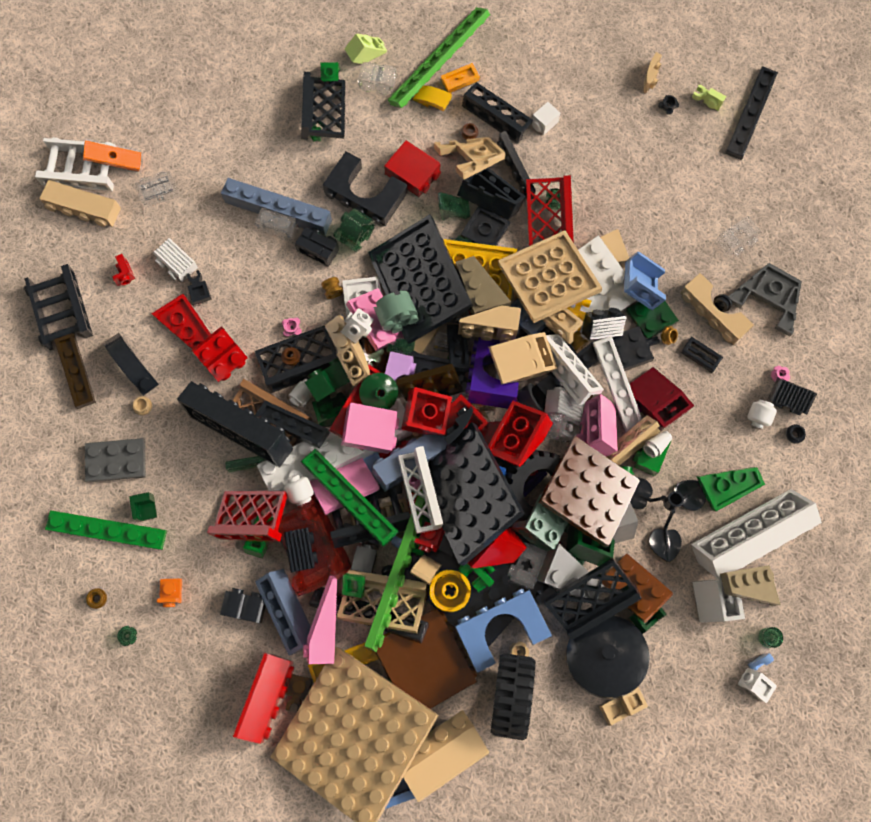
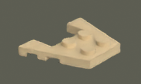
(478, 152)

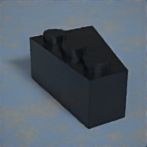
(491, 193)

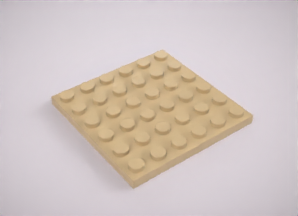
(354, 738)

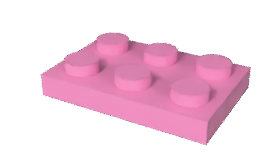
(377, 337)

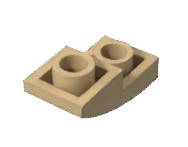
(650, 78)

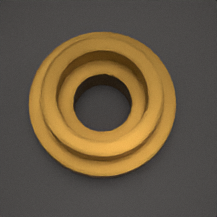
(669, 335)
(91, 595)

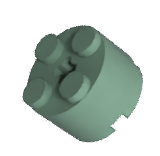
(396, 311)

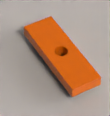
(101, 154)

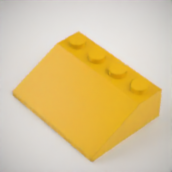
(487, 256)

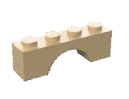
(729, 325)

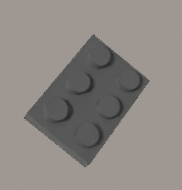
(115, 460)

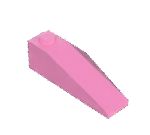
(321, 637)

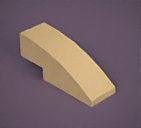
(426, 569)

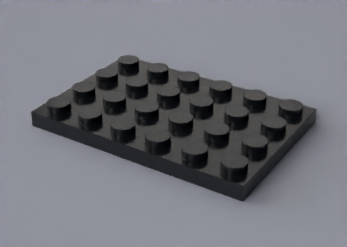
(424, 268)
(472, 494)

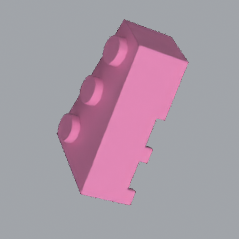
(599, 425)

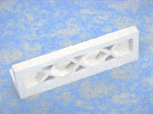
(567, 373)
(427, 488)

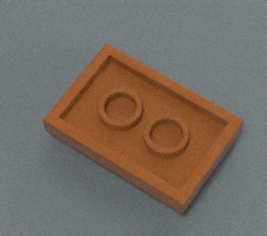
(652, 591)

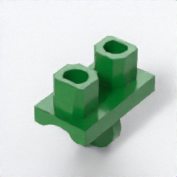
(483, 578)

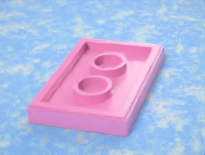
(357, 474)

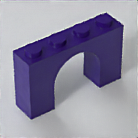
(484, 388)

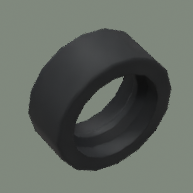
(531, 397)

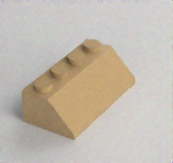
(444, 755)

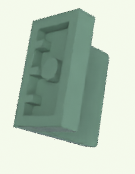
(541, 528)

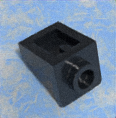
(544, 592)

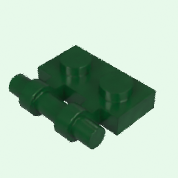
(326, 411)

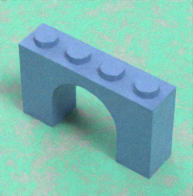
(520, 606)

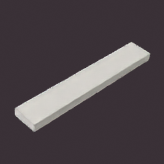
(617, 382)

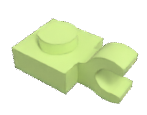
(711, 97)

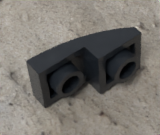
(462, 419)

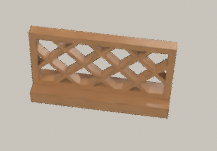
(262, 395)

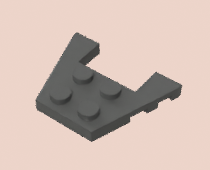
(775, 289)

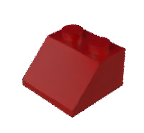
(426, 412)

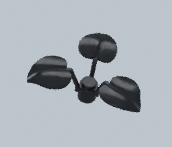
(686, 493)

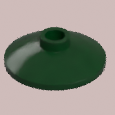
(370, 387)

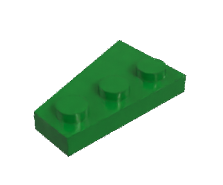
(729, 486)

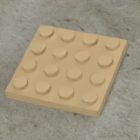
(549, 276)

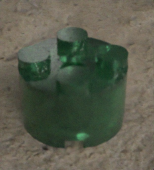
(354, 229)

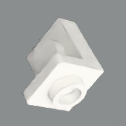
(757, 684)

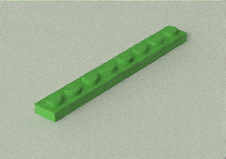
(438, 57)
(396, 579)

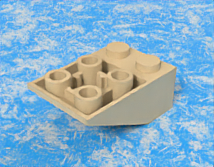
(496, 323)
(523, 358)

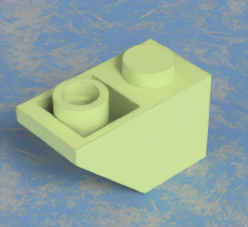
(364, 48)

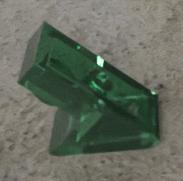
(453, 206)

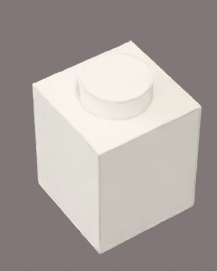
(545, 118)

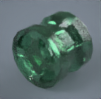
(554, 204)
(765, 637)

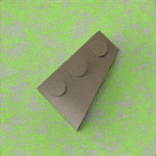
(480, 286)

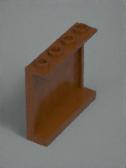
(427, 669)

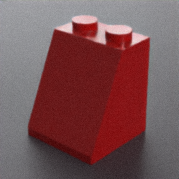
(502, 550)

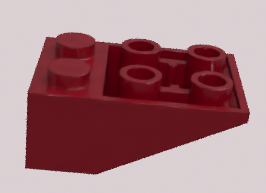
(660, 398)

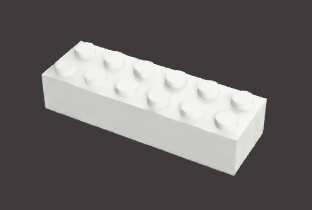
(756, 533)

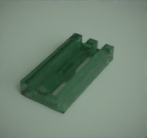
(243, 464)

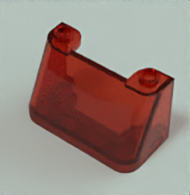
(330, 560)

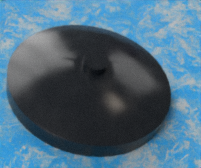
(609, 658)

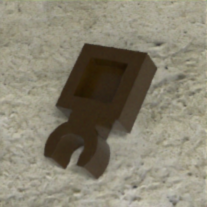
(298, 689)

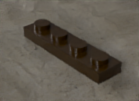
(75, 371)

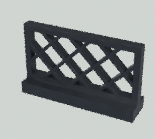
(308, 109)
(298, 373)
(600, 609)

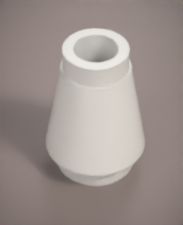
(657, 444)

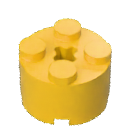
(461, 594)

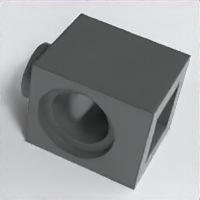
(364, 558)

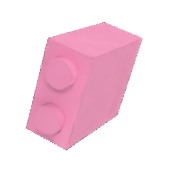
(370, 428)

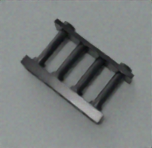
(76, 310)
(357, 533)

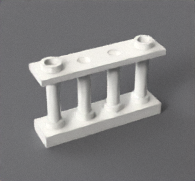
(81, 180)

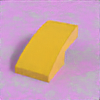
(433, 96)

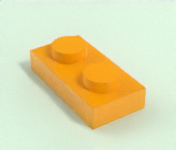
(460, 78)

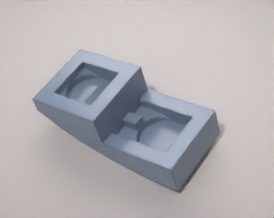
(526, 322)

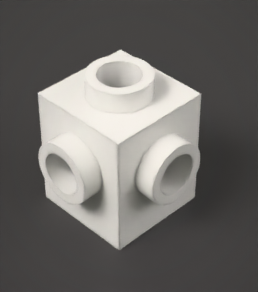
(357, 325)

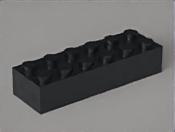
(236, 423)

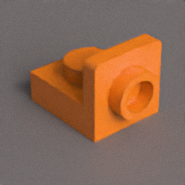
(170, 592)

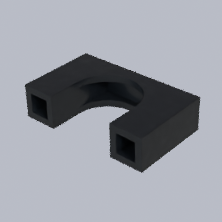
(377, 208)

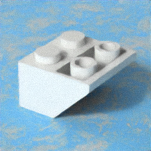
(714, 604)

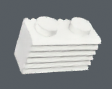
(175, 260)

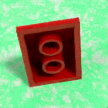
(519, 433)

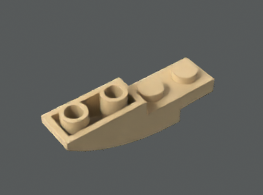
(349, 353)

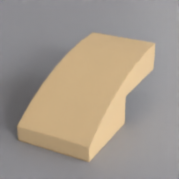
(623, 707)

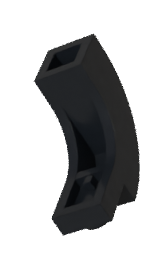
(130, 364)

